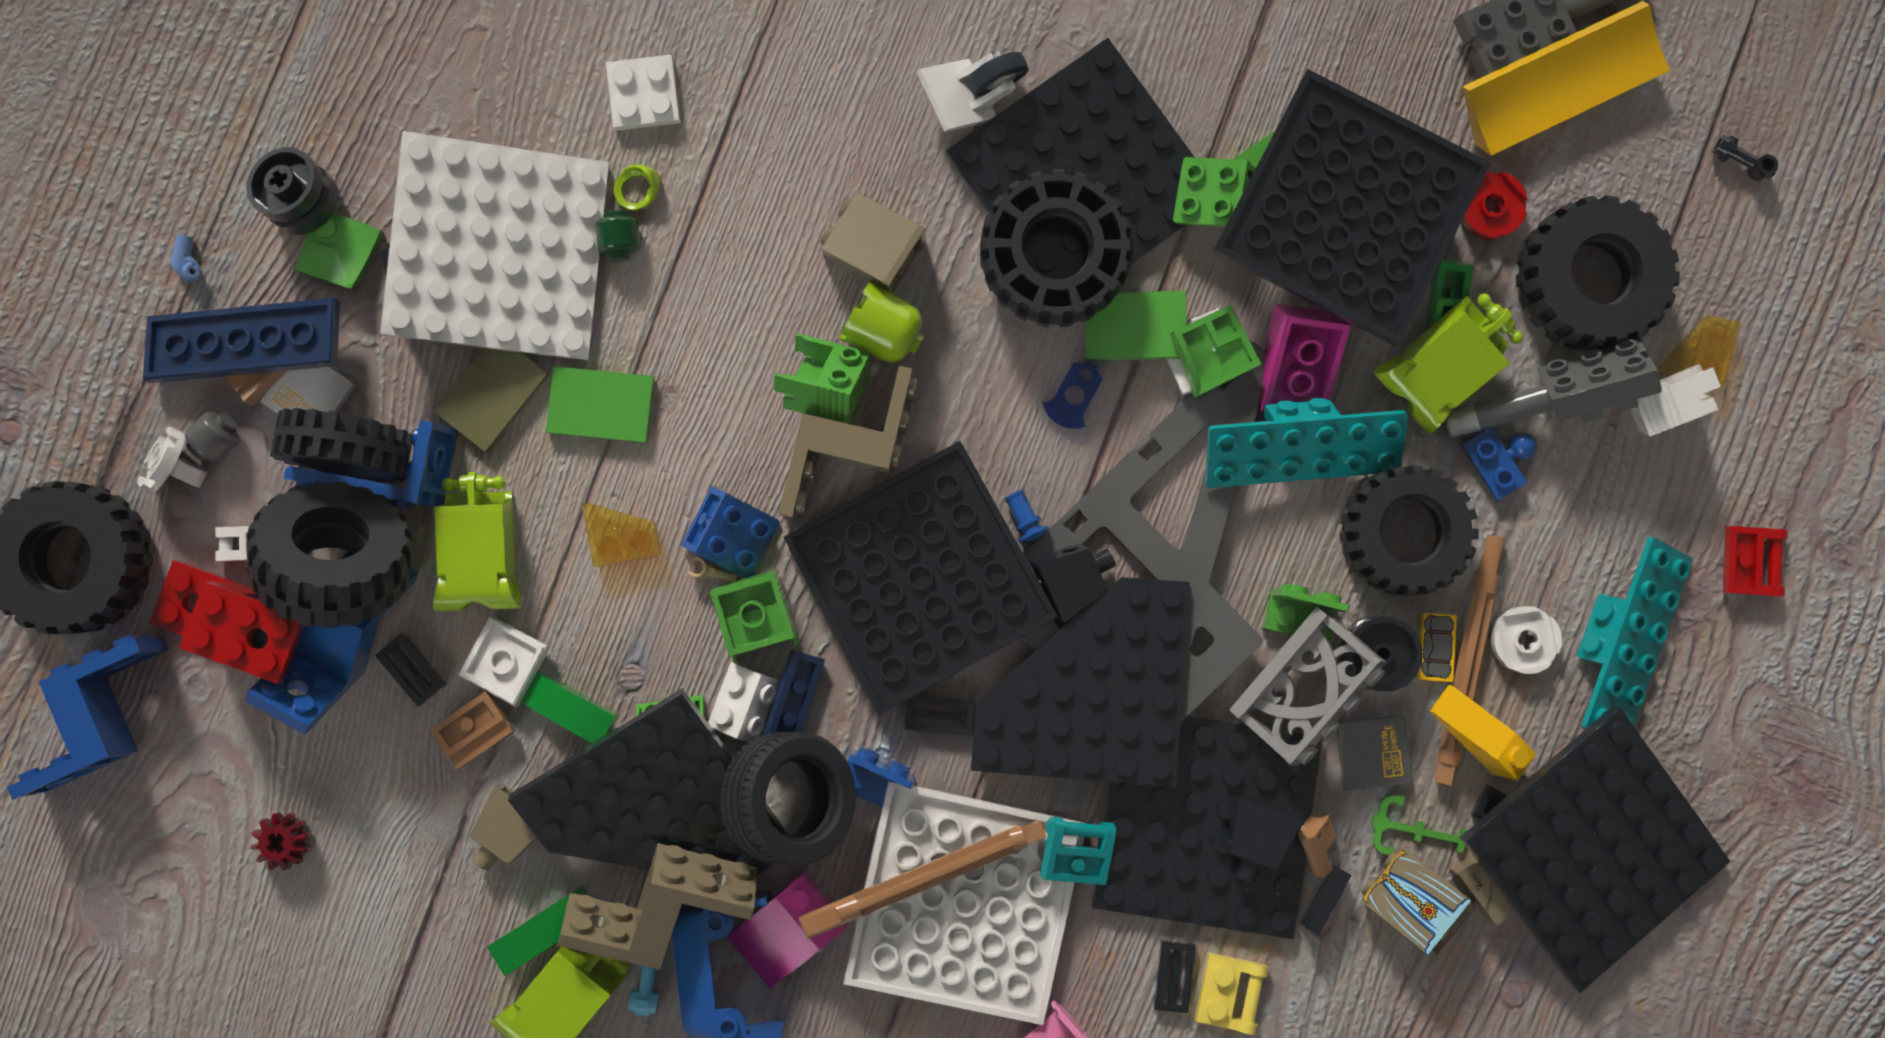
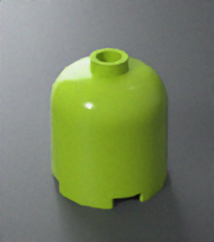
(883, 325)

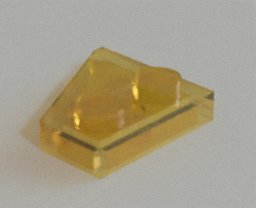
(1707, 344)
(619, 536)

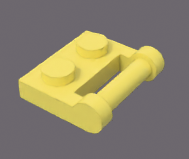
(1220, 990)

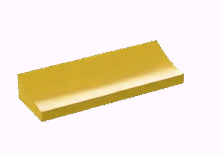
(1564, 79)

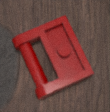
(1745, 561)

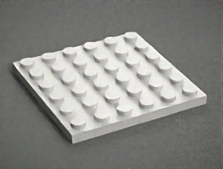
(493, 247)
(975, 939)

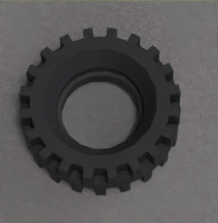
(341, 444)

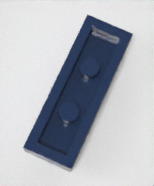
(794, 693)

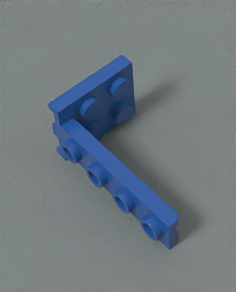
(429, 466)

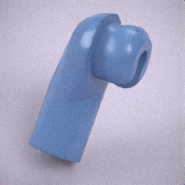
(182, 260)

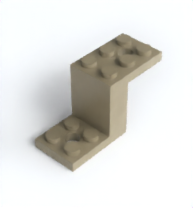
(847, 444)
(645, 932)

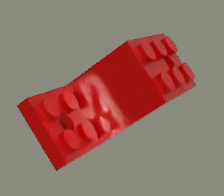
(225, 622)

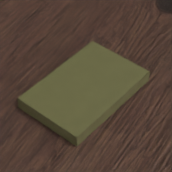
(490, 395)

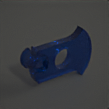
(1070, 414)

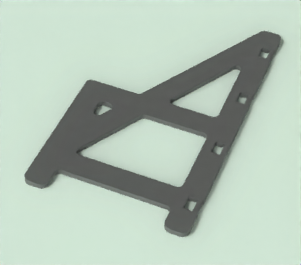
(1110, 507)

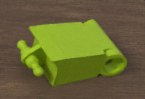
(1450, 360)
(475, 546)
(562, 996)

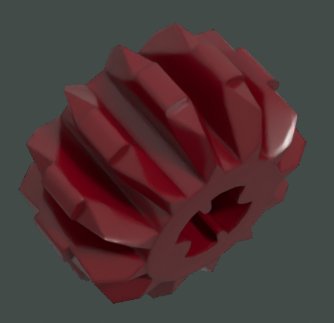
(269, 838)

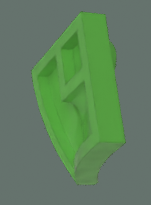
(339, 251)
(1214, 350)

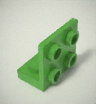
(1210, 190)
(1292, 605)

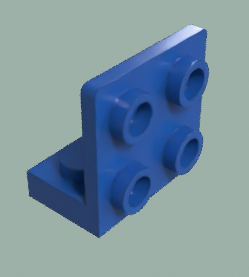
(730, 533)
(873, 775)

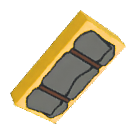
(1438, 640)

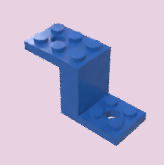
(322, 668)
(87, 715)

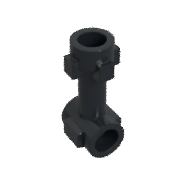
(1757, 167)

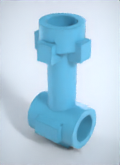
(644, 1000)

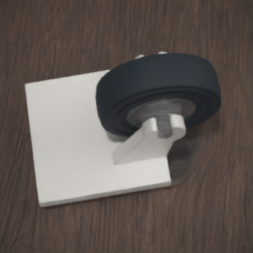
(966, 91)

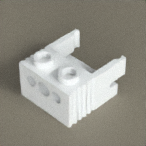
(1679, 401)

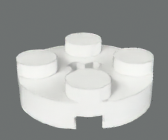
(1540, 652)

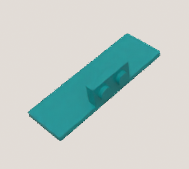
(1304, 444)
(1631, 632)

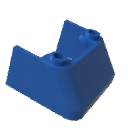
(695, 977)

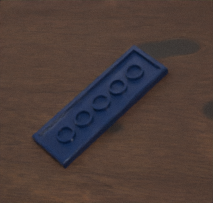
(242, 340)

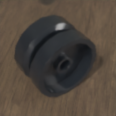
(292, 191)
(1399, 647)

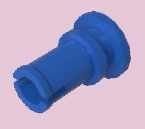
(1025, 517)

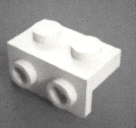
(743, 703)

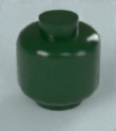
(618, 235)

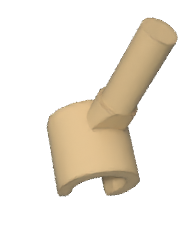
(711, 571)

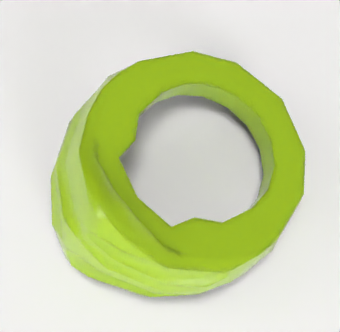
(637, 171)

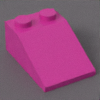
(1302, 354)
(774, 936)

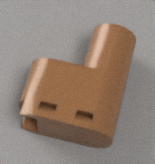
(1316, 838)

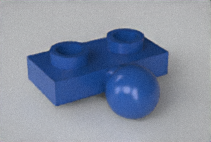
(1496, 462)

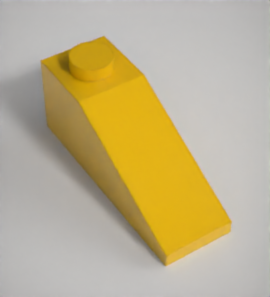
(1483, 735)

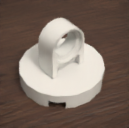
(165, 461)

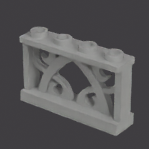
(1261, 691)

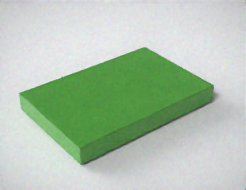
(1136, 327)
(600, 404)

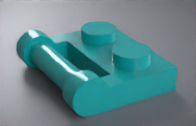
(1076, 862)

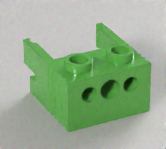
(827, 381)
(753, 613)

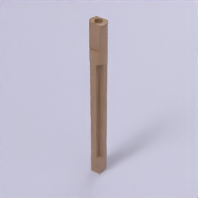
(1472, 649)
(920, 878)

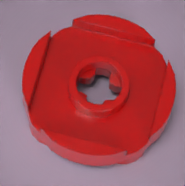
(1511, 207)

